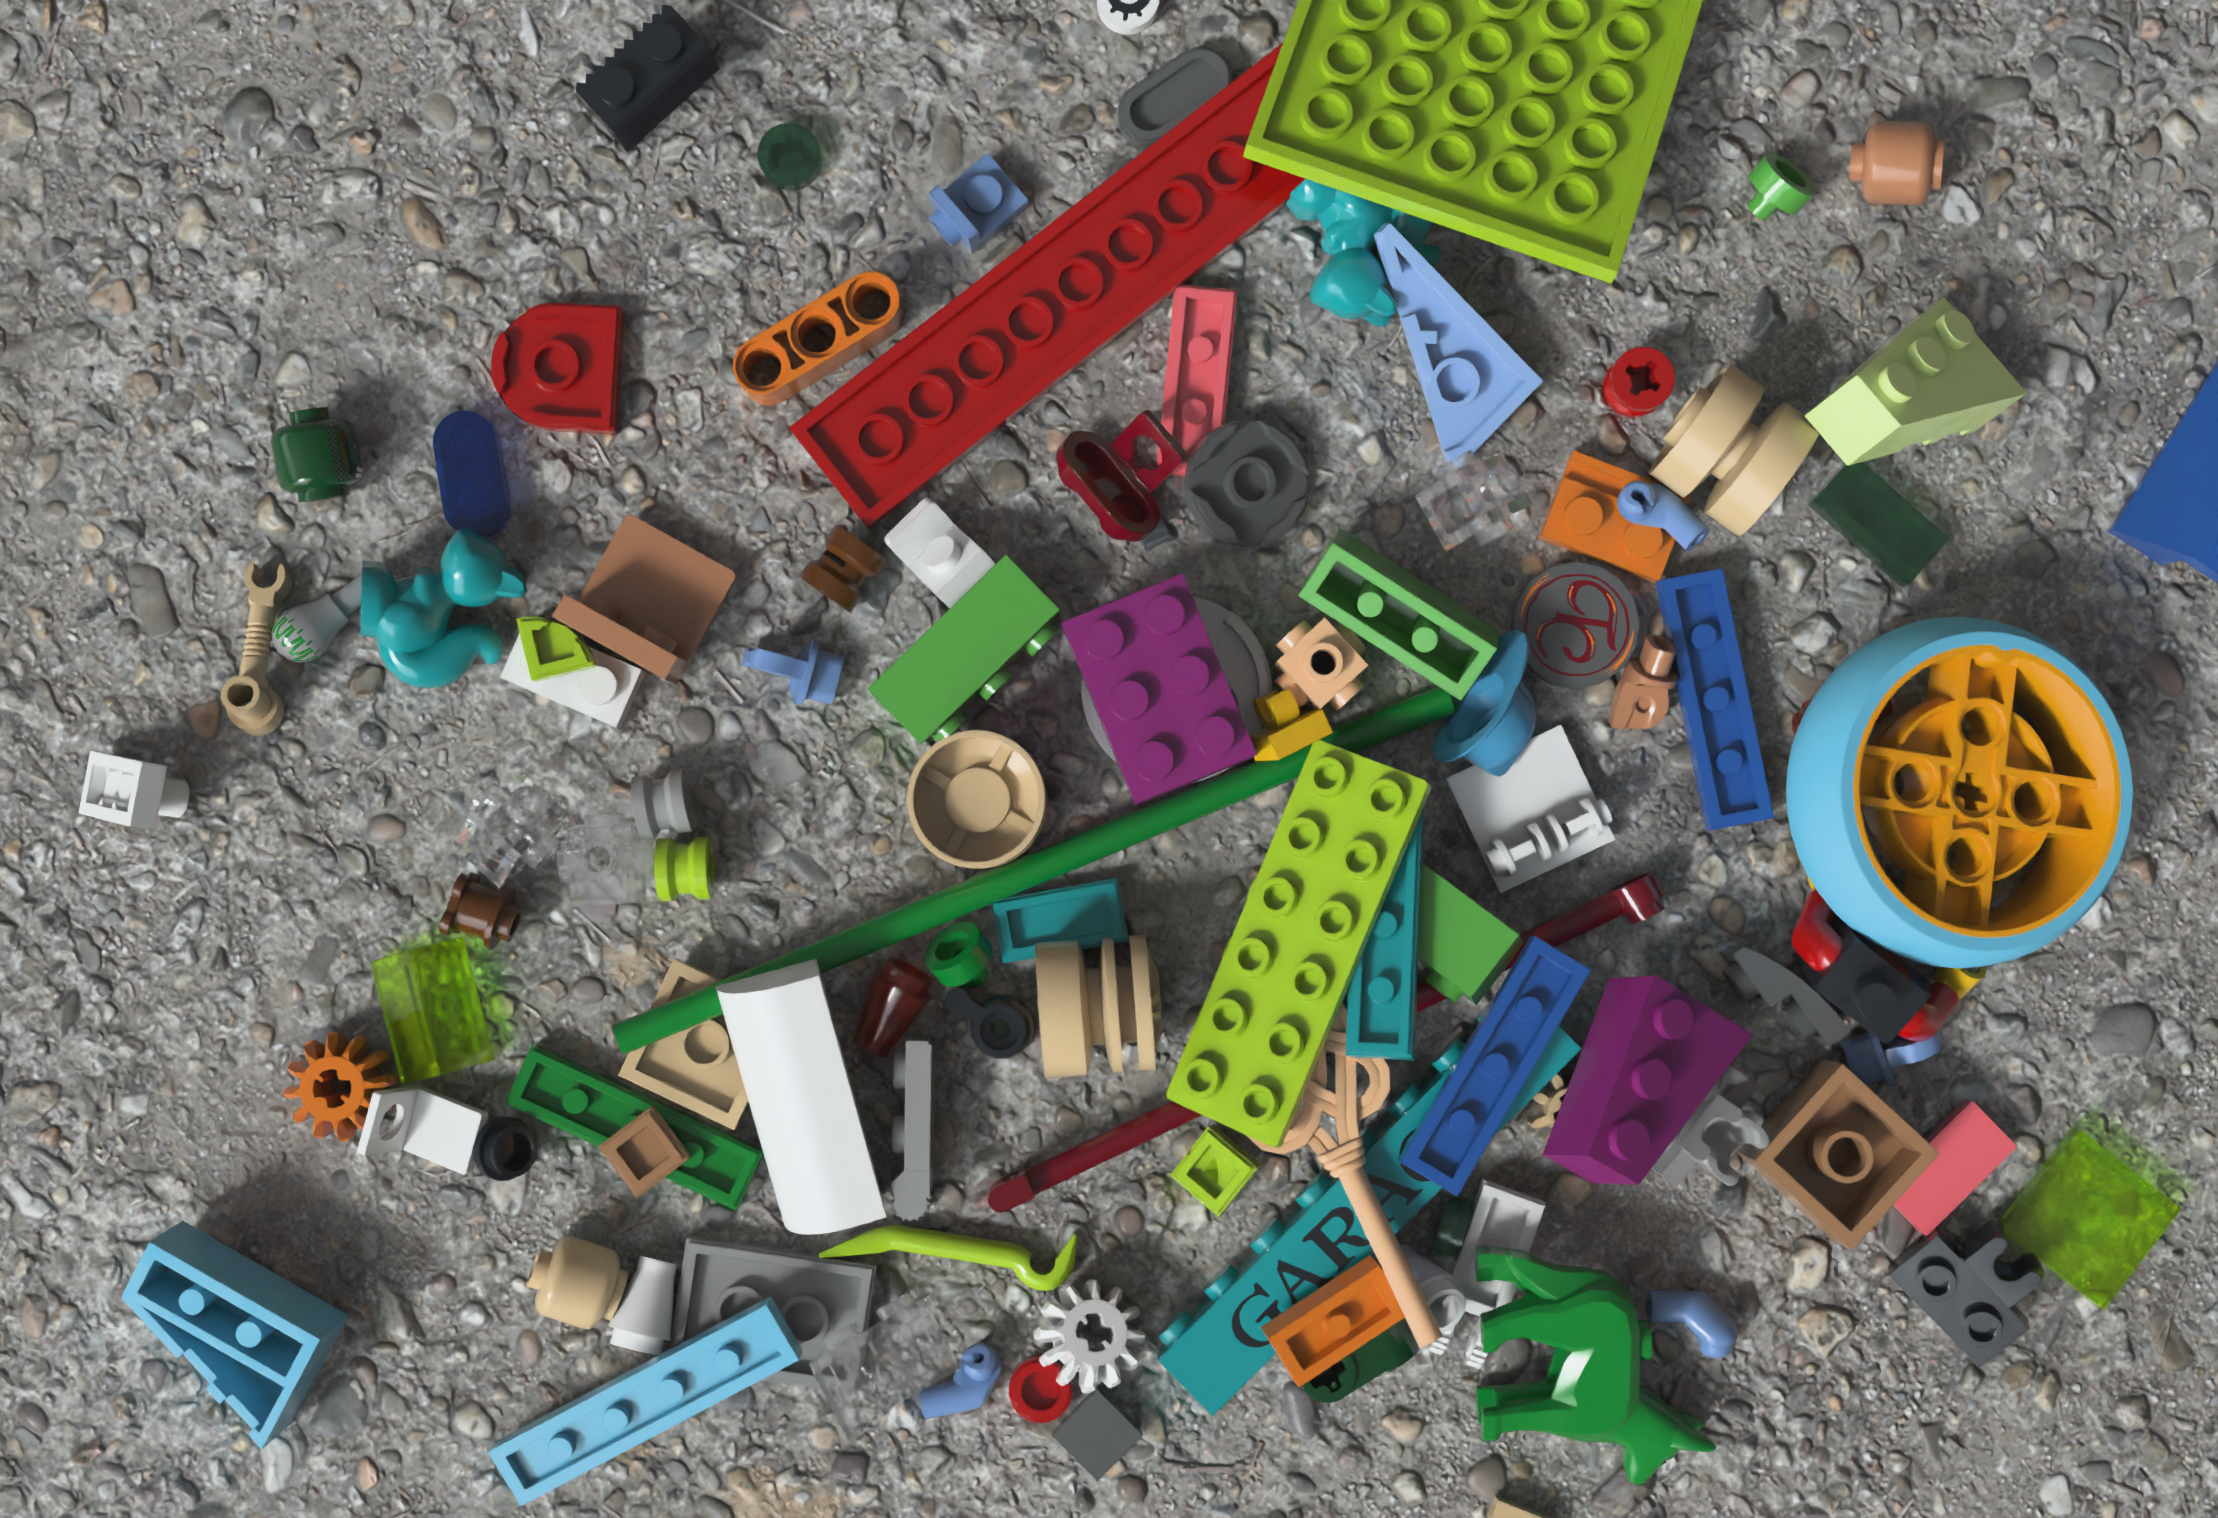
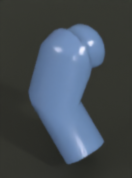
(1661, 508)
(1701, 1313)
(968, 1387)

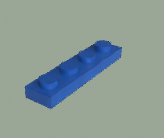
(1714, 700)
(1494, 1065)

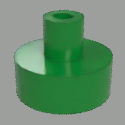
(959, 955)

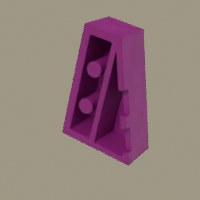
(1639, 1079)

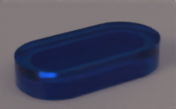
(471, 473)

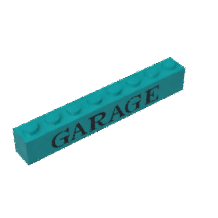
(1223, 1338)

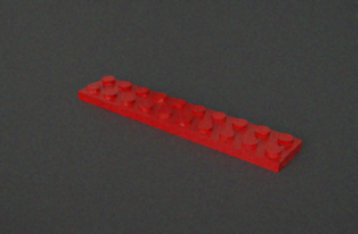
(1048, 306)

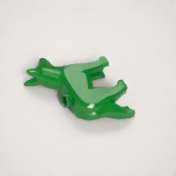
(1594, 1368)

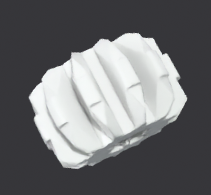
(1074, 1351)

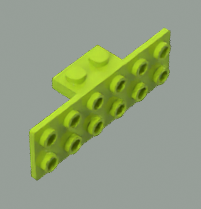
(1298, 942)

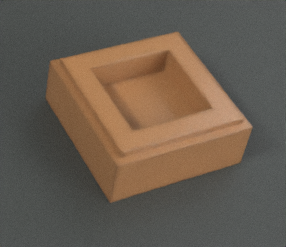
(644, 1151)

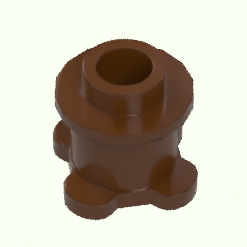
(481, 911)

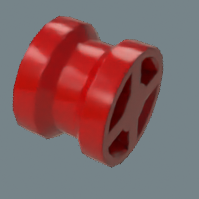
(1630, 393)

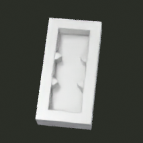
(131, 791)

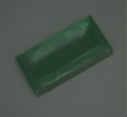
(1878, 522)

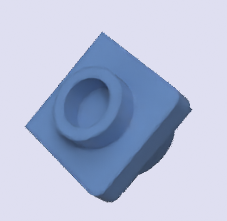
(976, 205)

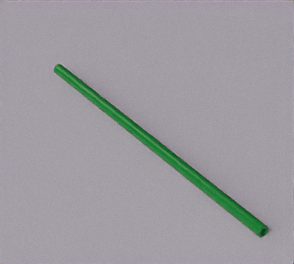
(1041, 865)

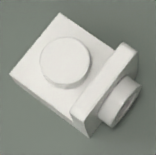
(938, 552)

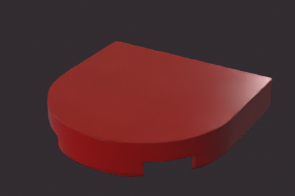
(562, 367)

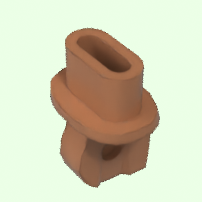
(1643, 688)

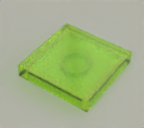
(2088, 1218)

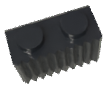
(647, 77)

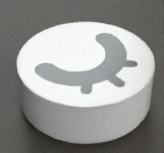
(1128, 16)

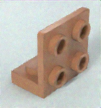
(649, 599)

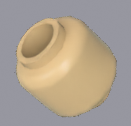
(577, 1282)

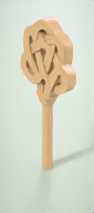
(1348, 1160)

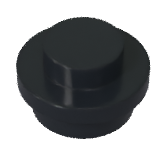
(505, 1148)

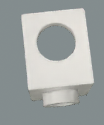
(425, 1126)

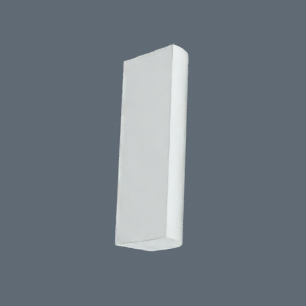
(802, 1099)

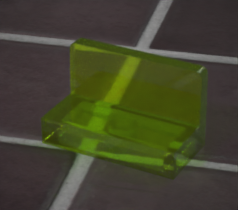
(432, 1010)

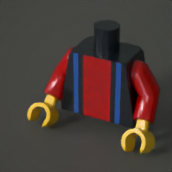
(1871, 982)

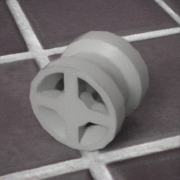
(663, 803)

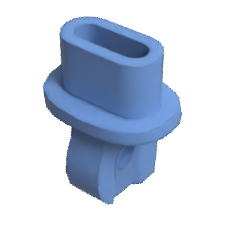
(811, 674)
(1875, 1061)

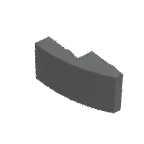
(1768, 983)

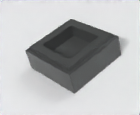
(1097, 1433)

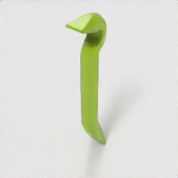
(960, 1248)

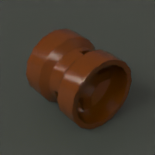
(843, 568)

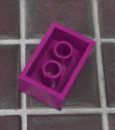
(1158, 689)

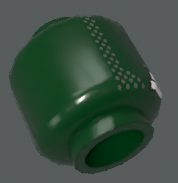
(316, 455)

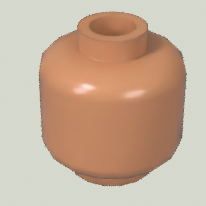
(1898, 163)

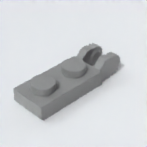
(915, 1130)

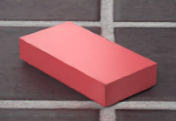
(1968, 1151)

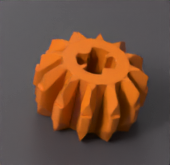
(340, 1061)

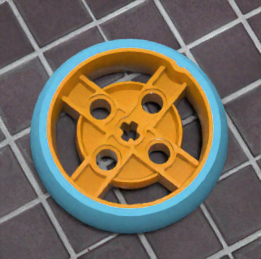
(2069, 783)

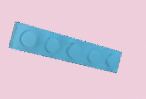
(645, 1401)

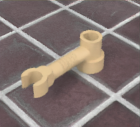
(266, 708)

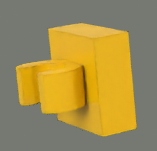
(1285, 726)

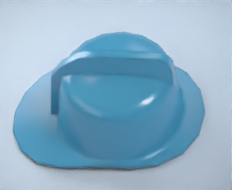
(1494, 715)

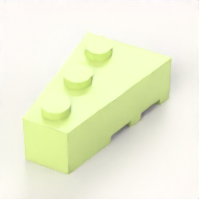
(1916, 389)

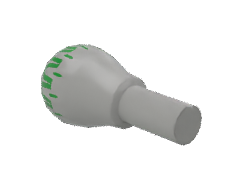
(311, 627)

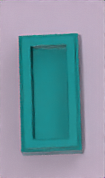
(1061, 914)

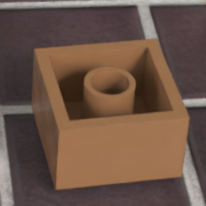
(1839, 1153)

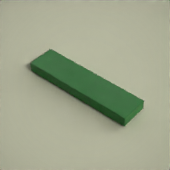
(599, 1107)

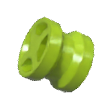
(684, 869)

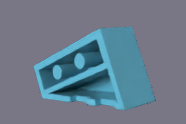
(235, 1323)

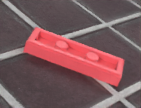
(1197, 365)

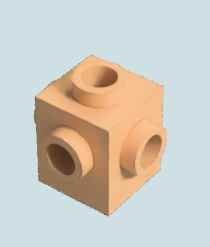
(1303, 681)

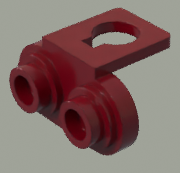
(1113, 481)

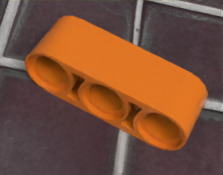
(786, 338)

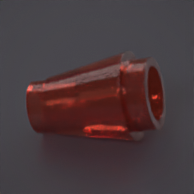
(891, 1005)

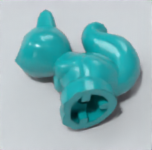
(1353, 279)
(414, 612)

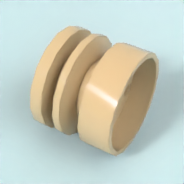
(1096, 1006)

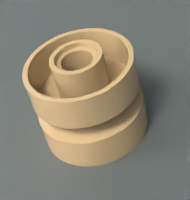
(1718, 439)
(977, 799)

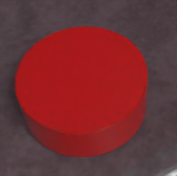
(1035, 1390)

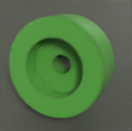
(1778, 186)

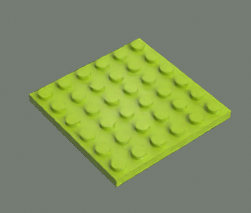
(1482, 113)

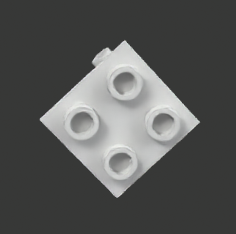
(1533, 813)

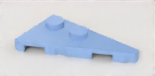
(1461, 362)

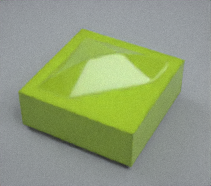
(1215, 1170)

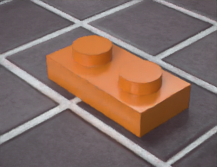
(1333, 1321)

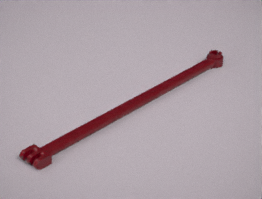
(1635, 898)

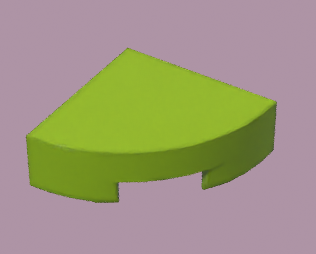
(553, 649)

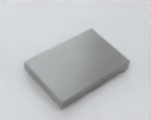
(809, 1291)

